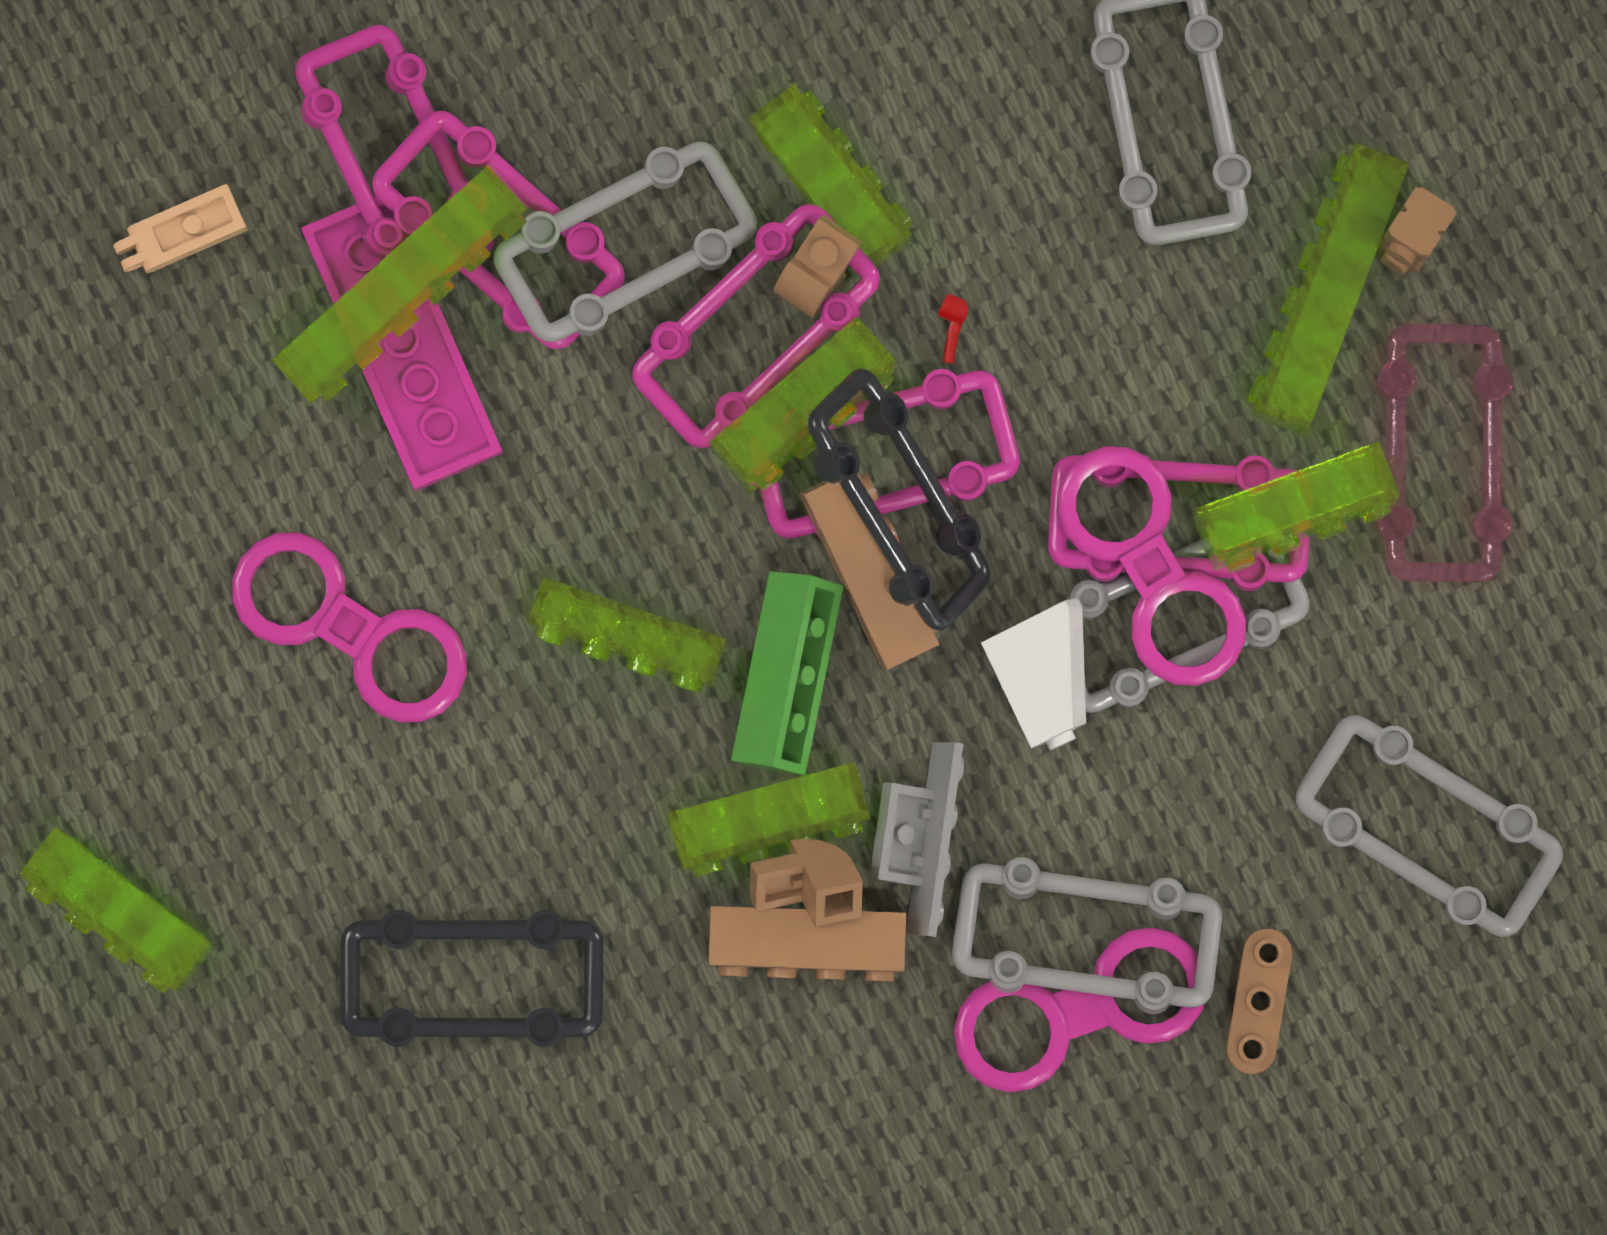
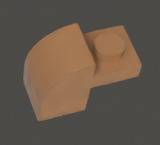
(817, 267)
(811, 874)

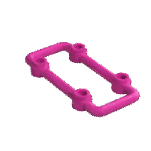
(323, 107)
(477, 149)
(673, 339)
(1248, 474)
(965, 480)

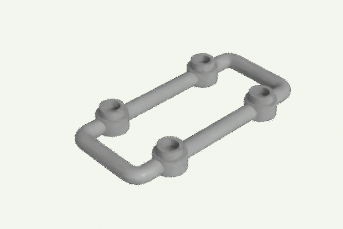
(1139, 188)
(589, 311)
(1130, 685)
(1514, 824)
(1163, 898)

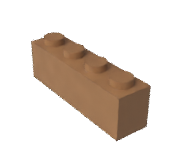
(891, 628)
(790, 941)

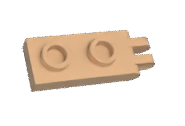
(182, 230)

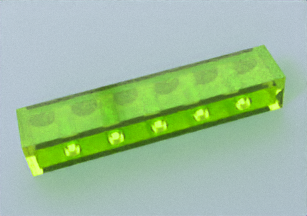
(400, 284)
(1329, 288)

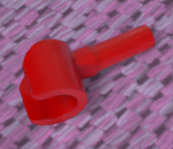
(955, 311)

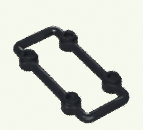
(840, 465)
(401, 930)

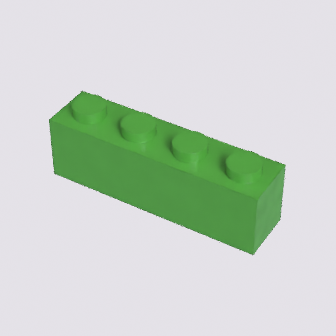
(787, 672)

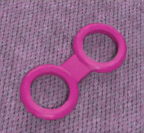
(1151, 566)
(349, 627)
(1076, 1013)

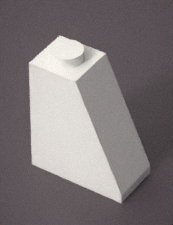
(1044, 673)

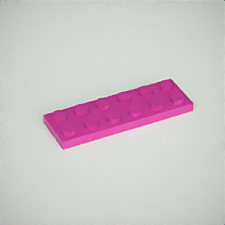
(417, 377)

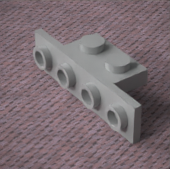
(916, 835)

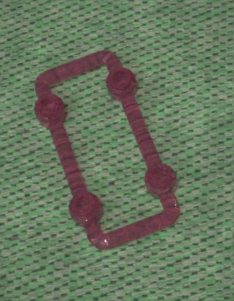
(1491, 384)

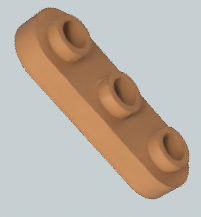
(1245, 1020)

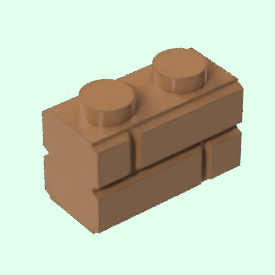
(1415, 231)

